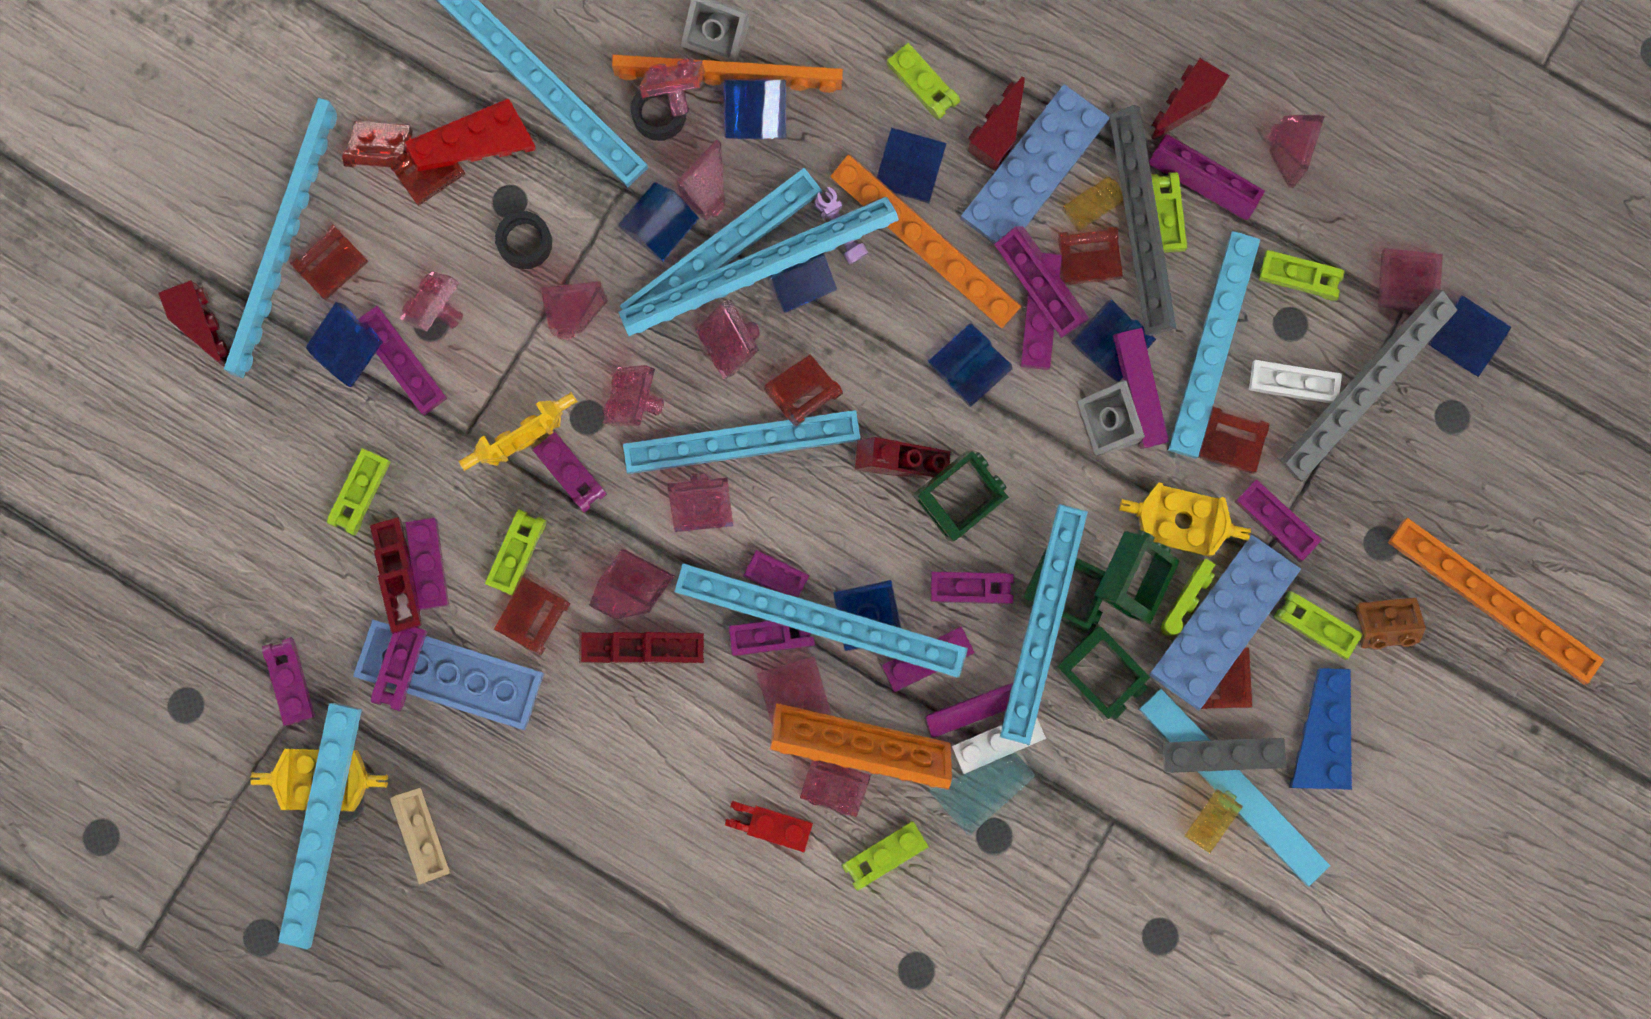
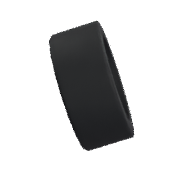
(654, 133)
(514, 220)

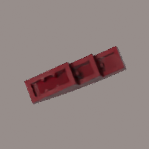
(396, 575)
(641, 647)

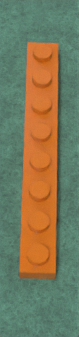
(796, 77)
(929, 244)
(1496, 601)

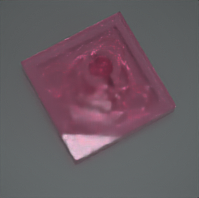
(673, 82)
(1408, 278)
(432, 303)
(728, 339)
(631, 397)
(700, 503)
(794, 686)
(835, 787)

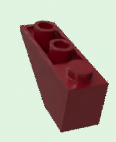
(1196, 95)
(998, 134)
(188, 311)
(900, 458)

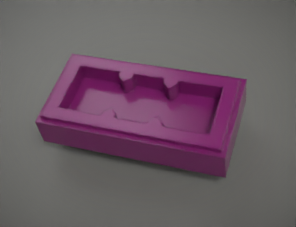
(775, 575)

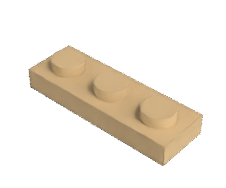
(419, 835)

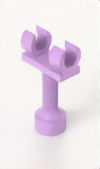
(853, 250)

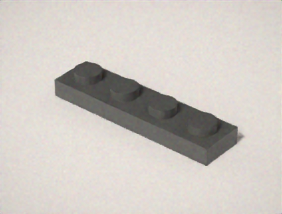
(1224, 755)

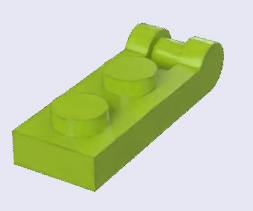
(922, 81)
(1170, 212)
(1301, 274)
(358, 491)
(515, 553)
(1187, 598)
(1319, 625)
(886, 855)

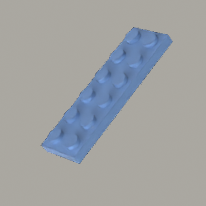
(1035, 165)
(1225, 622)
(459, 678)

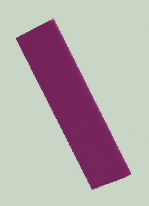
(1207, 177)
(1041, 281)
(1141, 383)
(968, 711)

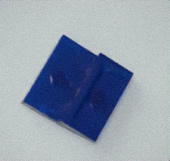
(755, 108)
(911, 164)
(1470, 336)
(1097, 338)
(344, 344)
(970, 364)

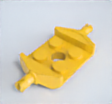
(521, 438)
(1208, 519)
(294, 777)

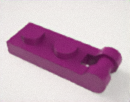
(568, 471)
(971, 588)
(765, 637)
(398, 667)
(288, 682)

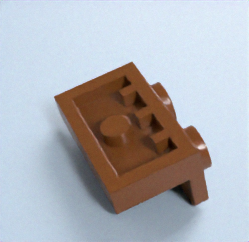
(1390, 623)

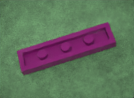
(1038, 330)
(403, 363)

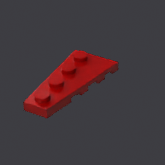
(475, 136)

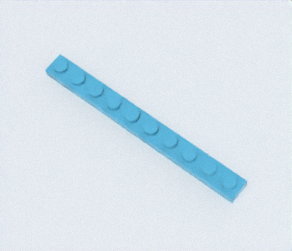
(547, 88)
(278, 248)
(758, 266)
(821, 620)

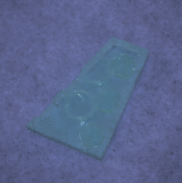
(983, 791)

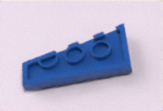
(1326, 741)

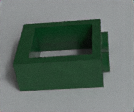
(937, 513)
(1123, 568)
(1092, 614)
(1117, 707)

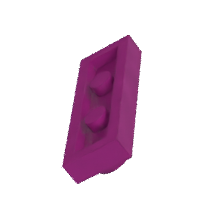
(1278, 520)
(427, 563)
(902, 674)

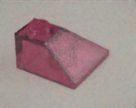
(1294, 145)
(704, 183)
(572, 307)
(629, 587)

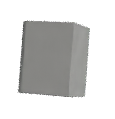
(715, 29)
(1111, 419)

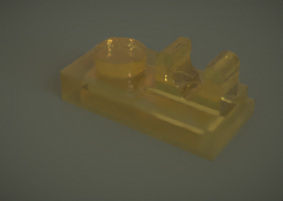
(1094, 203)
(1214, 820)

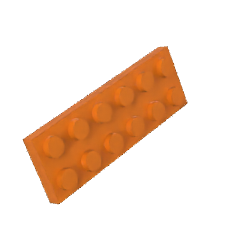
(861, 746)

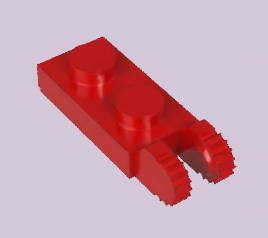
(773, 826)

